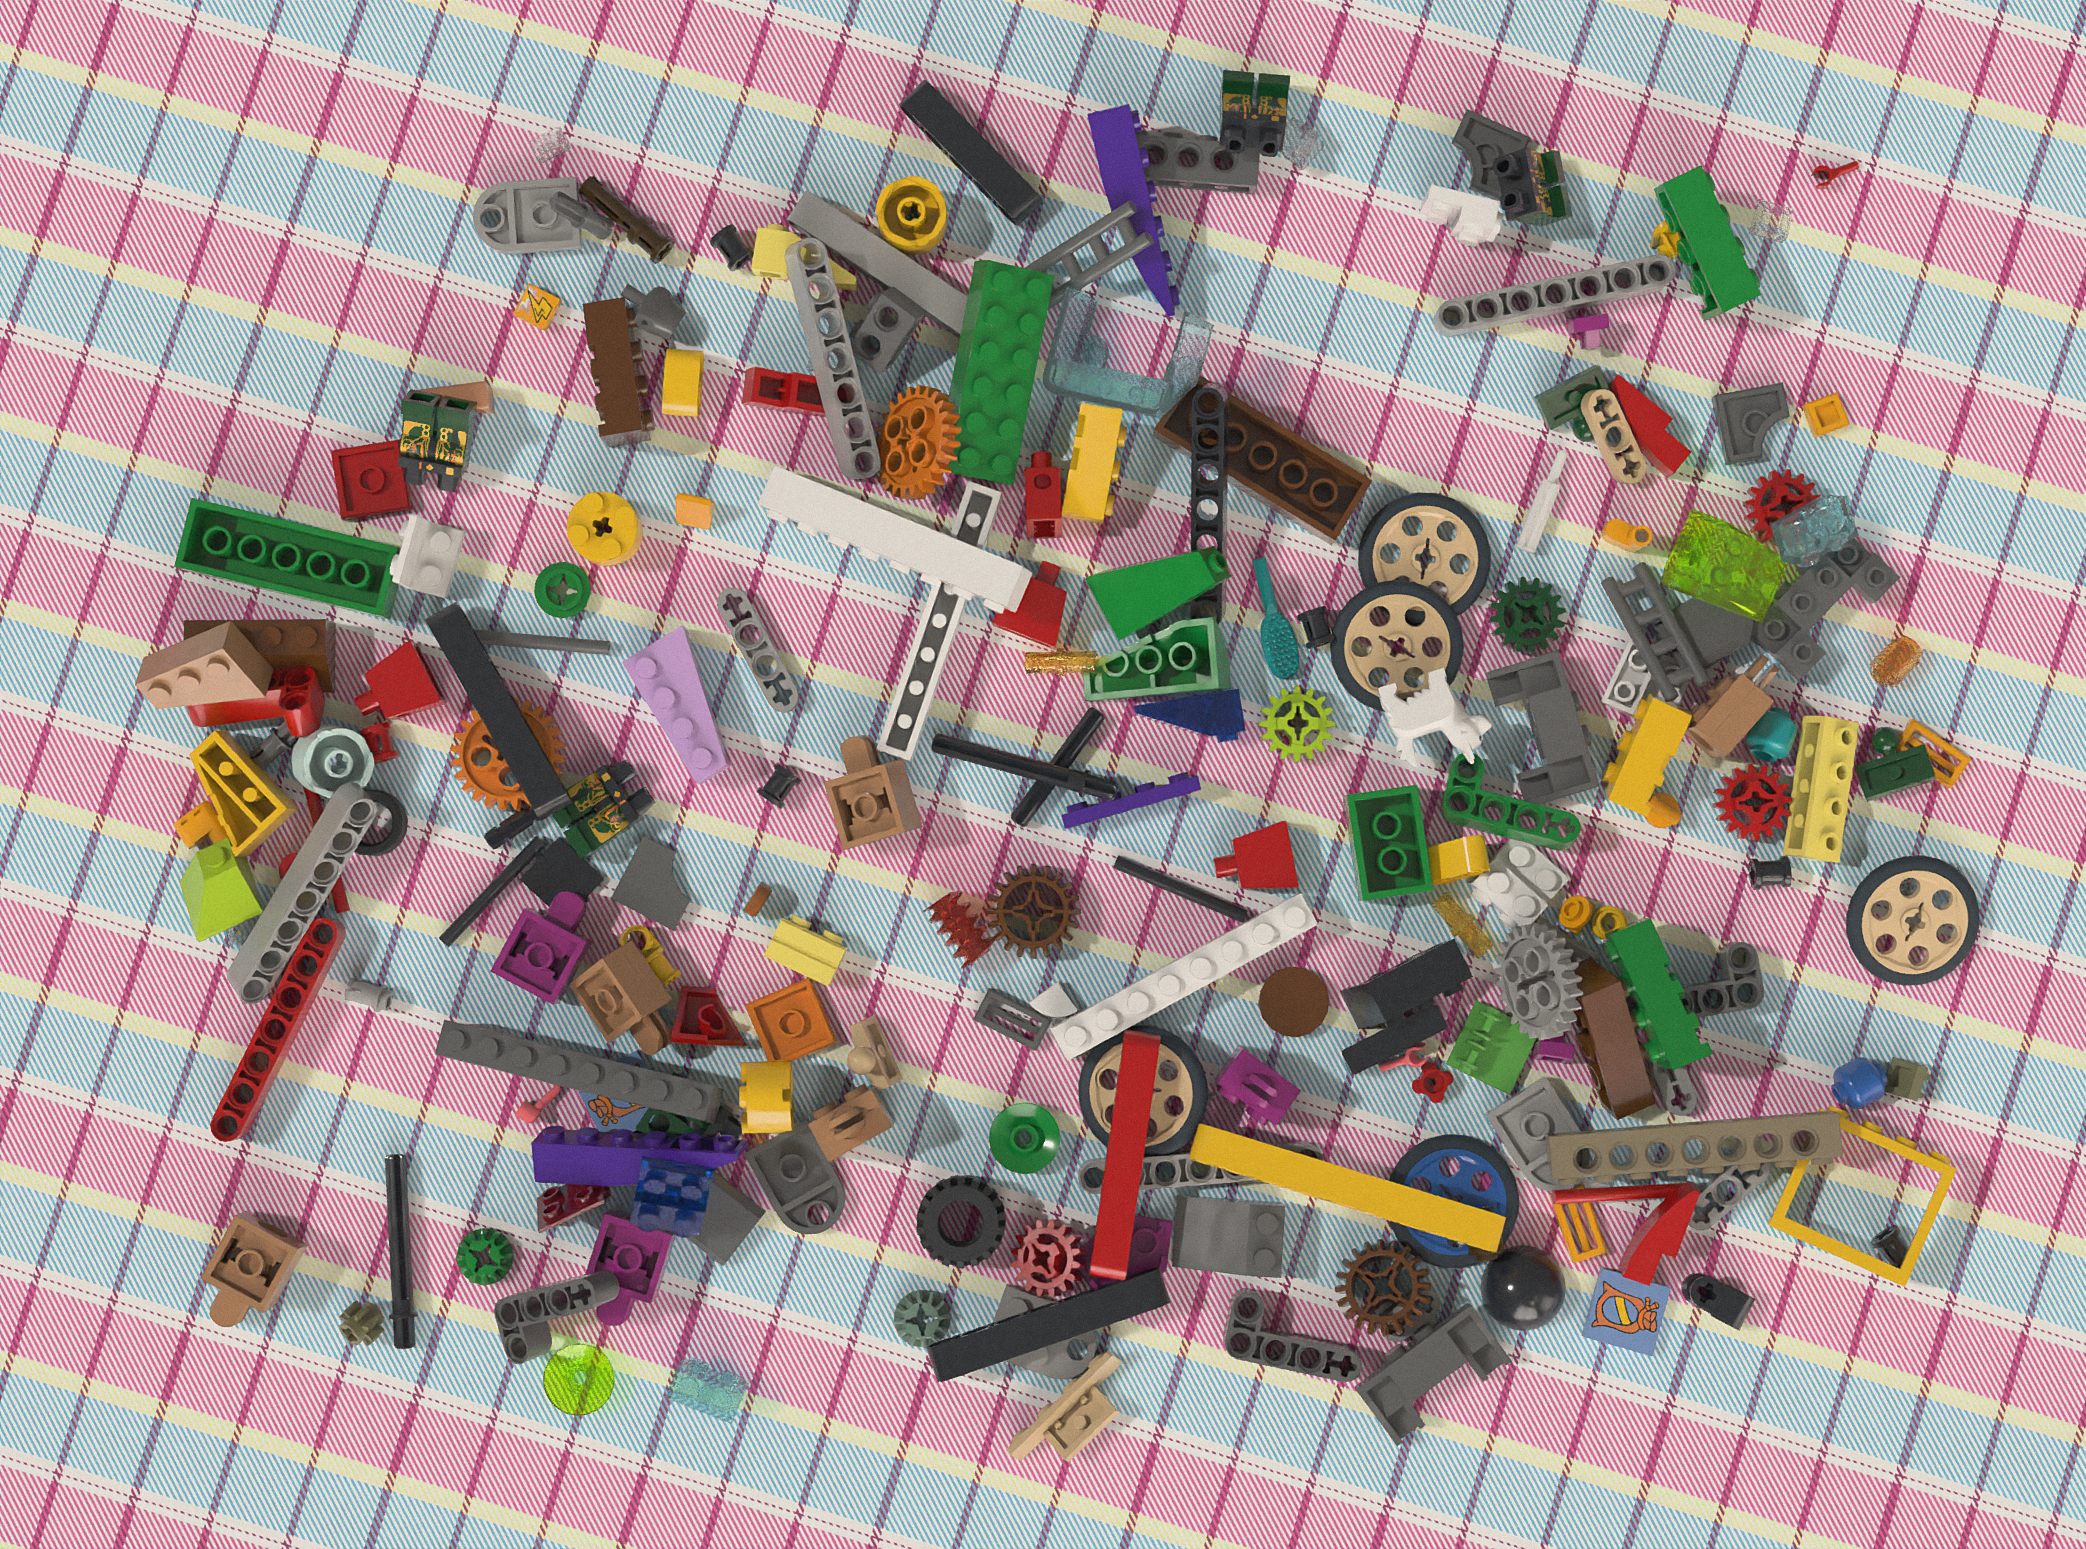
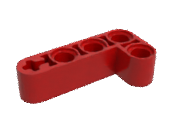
(291, 695)

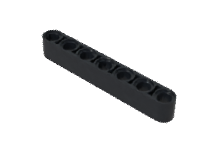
(1209, 489)
(499, 711)
(1048, 1324)

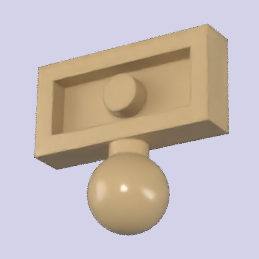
(872, 1054)

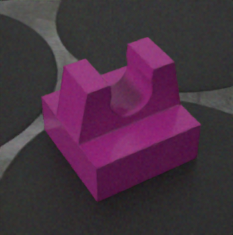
(1588, 329)
(1553, 1050)

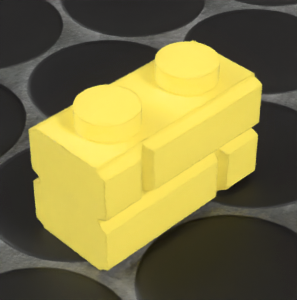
(806, 950)

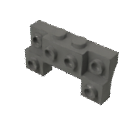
(1810, 595)
(1554, 725)
(1425, 1363)

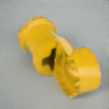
(653, 954)

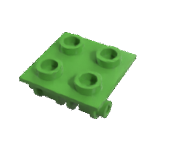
(1491, 1048)

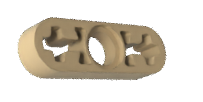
(1614, 463)

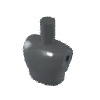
(656, 311)

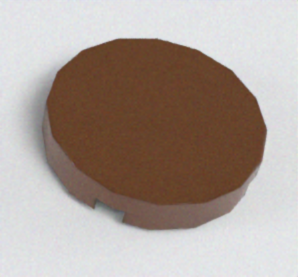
(1293, 1001)

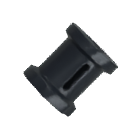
(732, 247)
(1316, 627)
(779, 785)
(1770, 872)
(1891, 1245)

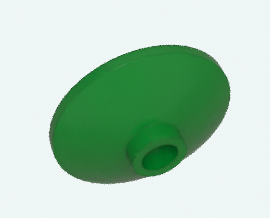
(1018, 1156)

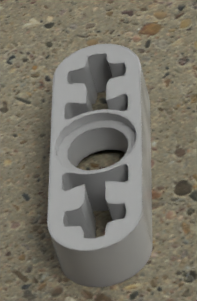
(1714, 1215)

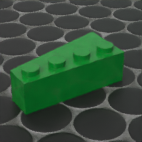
(1707, 242)
(1655, 995)

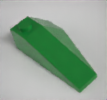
(1173, 661)

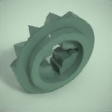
(933, 1306)

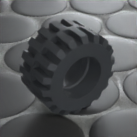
(952, 1251)

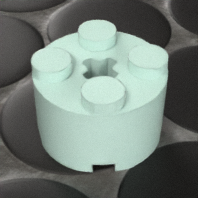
(313, 753)

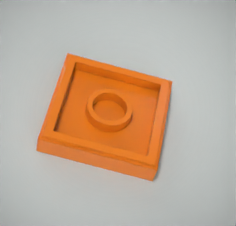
(791, 1022)

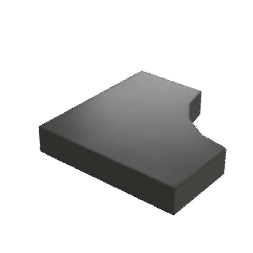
(1483, 142)
(1746, 417)
(650, 885)

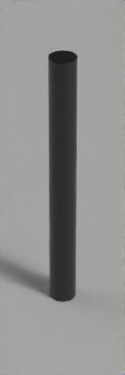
(1180, 889)
(492, 891)

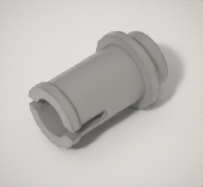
(370, 995)

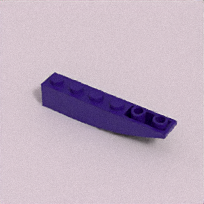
(1123, 180)
(616, 1156)

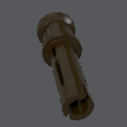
(638, 229)

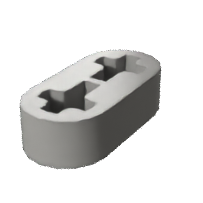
(1666, 1091)
(1407, 1331)

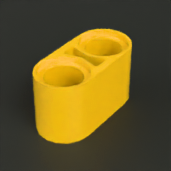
(683, 382)
(1458, 859)

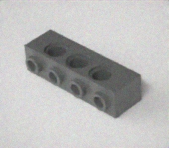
(1204, 175)

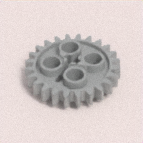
(1546, 1006)

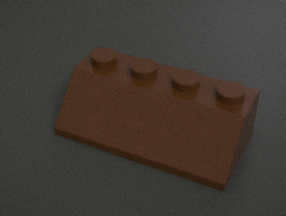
(286, 643)

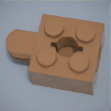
(1731, 709)
(856, 801)
(624, 997)
(850, 1123)
(250, 1268)

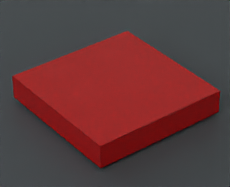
(370, 480)

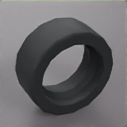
(399, 825)

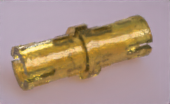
(1061, 662)
(1462, 924)

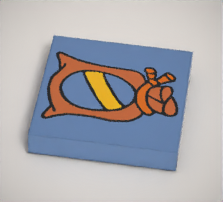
(615, 1114)
(1626, 1312)

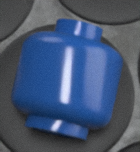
(1859, 1083)

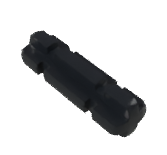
(511, 827)

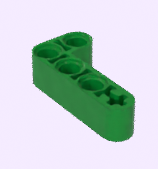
(1510, 809)

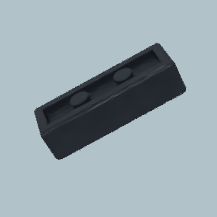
(1393, 1039)

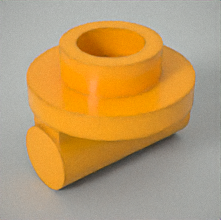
(1664, 811)
(1576, 913)

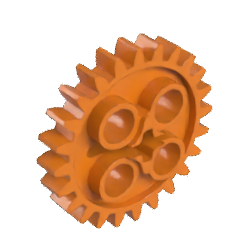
(917, 442)
(490, 779)

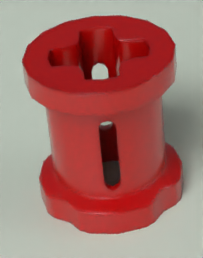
(380, 730)

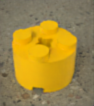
(903, 197)
(597, 510)
(767, 1097)

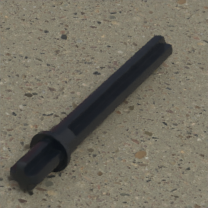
(1026, 767)
(400, 1252)

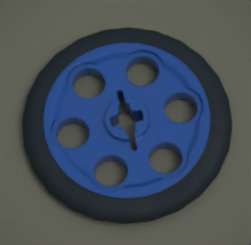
(1472, 1157)

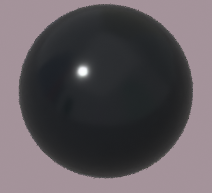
(1523, 1288)

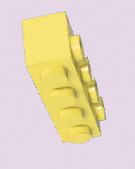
(1821, 788)

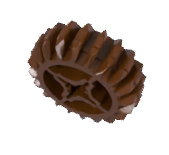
(1008, 911)
(1374, 1301)

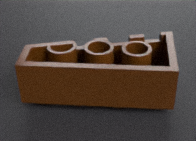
(617, 372)
(1611, 1042)

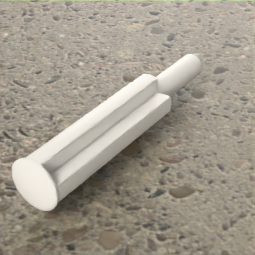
(1541, 506)

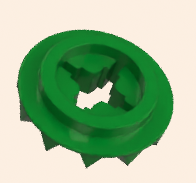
(552, 577)
(500, 1252)

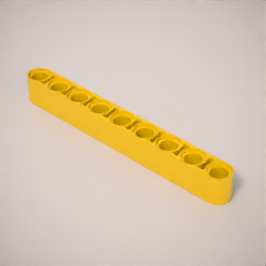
(1347, 1188)

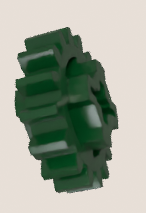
(1538, 626)

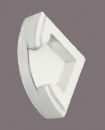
(1053, 1002)

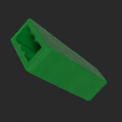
(1151, 589)

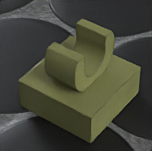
(1906, 1079)

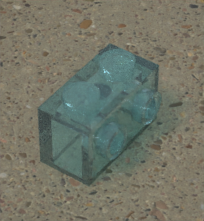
(1814, 530)
(707, 1389)

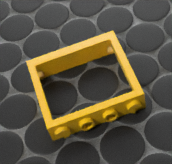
(1902, 1147)

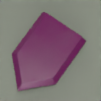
(1147, 1250)

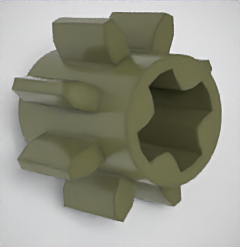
(361, 1323)

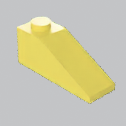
(770, 257)

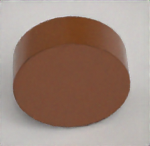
(757, 899)

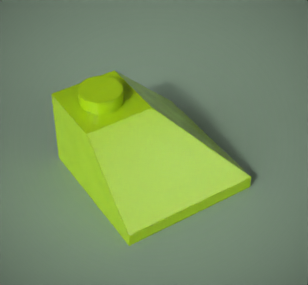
(219, 890)

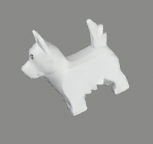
(1431, 712)

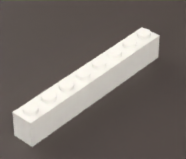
(894, 539)
(935, 633)
(1183, 976)

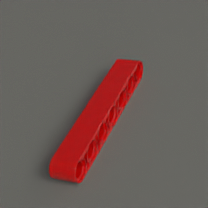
(264, 1039)
(1125, 1155)

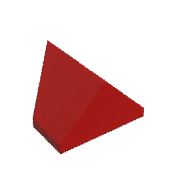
(704, 1019)

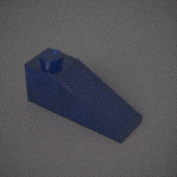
(1205, 715)

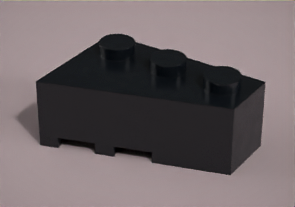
(1408, 986)

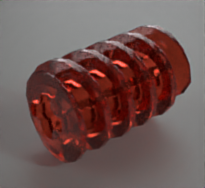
(960, 928)

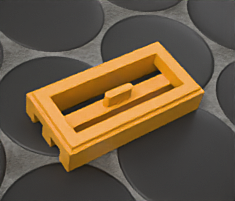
(1905, 737)
(1587, 1252)

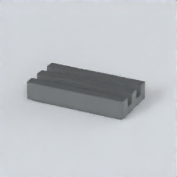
(1007, 1032)

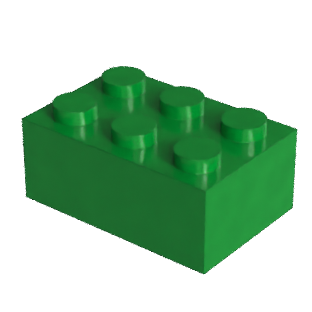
(1387, 843)

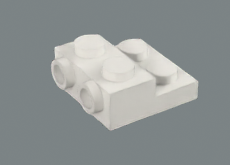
(1473, 216)
(1518, 883)

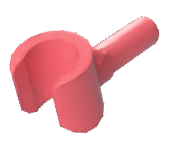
(1408, 1058)
(529, 1113)

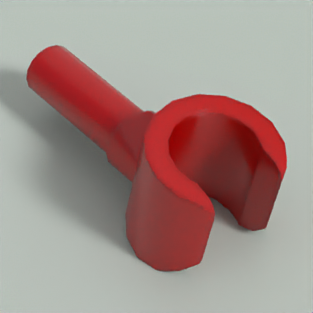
(1834, 172)

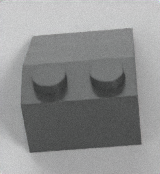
(1229, 1235)

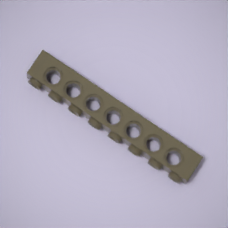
(1821, 1126)

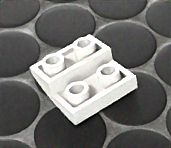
(1633, 681)

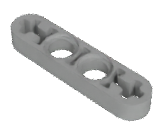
(761, 648)

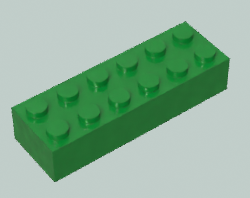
(997, 367)
(288, 558)

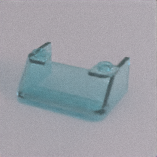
(1079, 361)

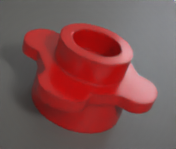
(1442, 1079)

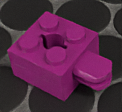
(545, 948)
(1257, 1086)
(634, 1258)

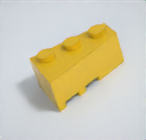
(1093, 464)
(1645, 753)
(243, 793)

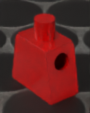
(1043, 498)
(1039, 610)
(401, 685)
(1260, 859)

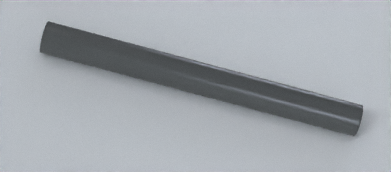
(544, 642)

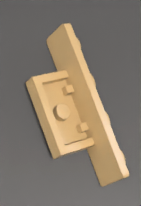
(1074, 1416)

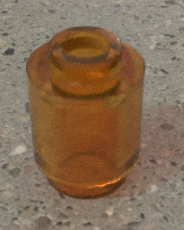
(1895, 661)

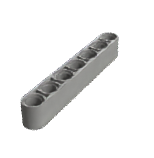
(879, 260)
(1569, 287)
(838, 342)
(301, 893)
(1182, 1174)

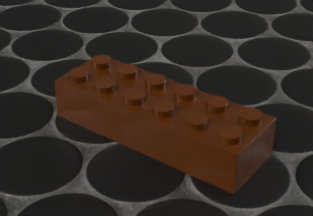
(1273, 465)

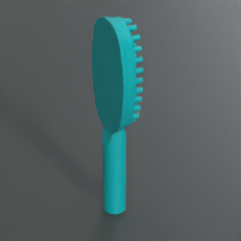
(1276, 632)

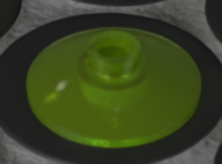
(566, 1392)

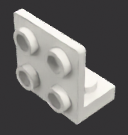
(427, 556)

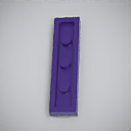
(1145, 795)

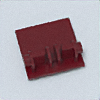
(568, 1201)

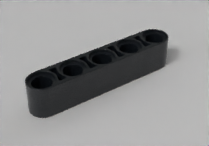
(970, 153)

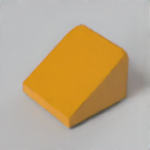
(694, 511)

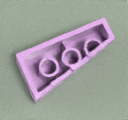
(677, 696)

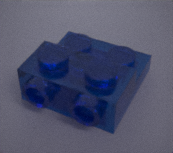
(671, 1196)

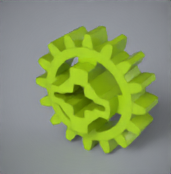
(1281, 724)

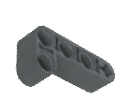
(1726, 987)
(525, 1314)
(1293, 1344)

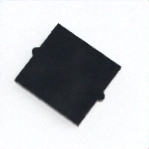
(559, 872)

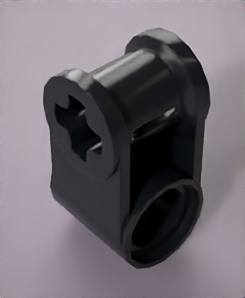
(1720, 1300)

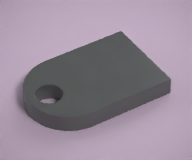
(796, 1177)

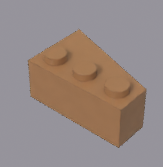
(205, 670)

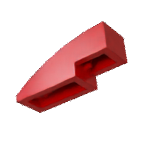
(784, 391)
(1648, 426)
(1659, 1234)

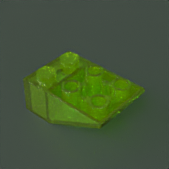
(1723, 567)

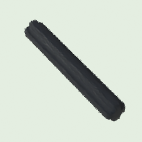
(1064, 757)

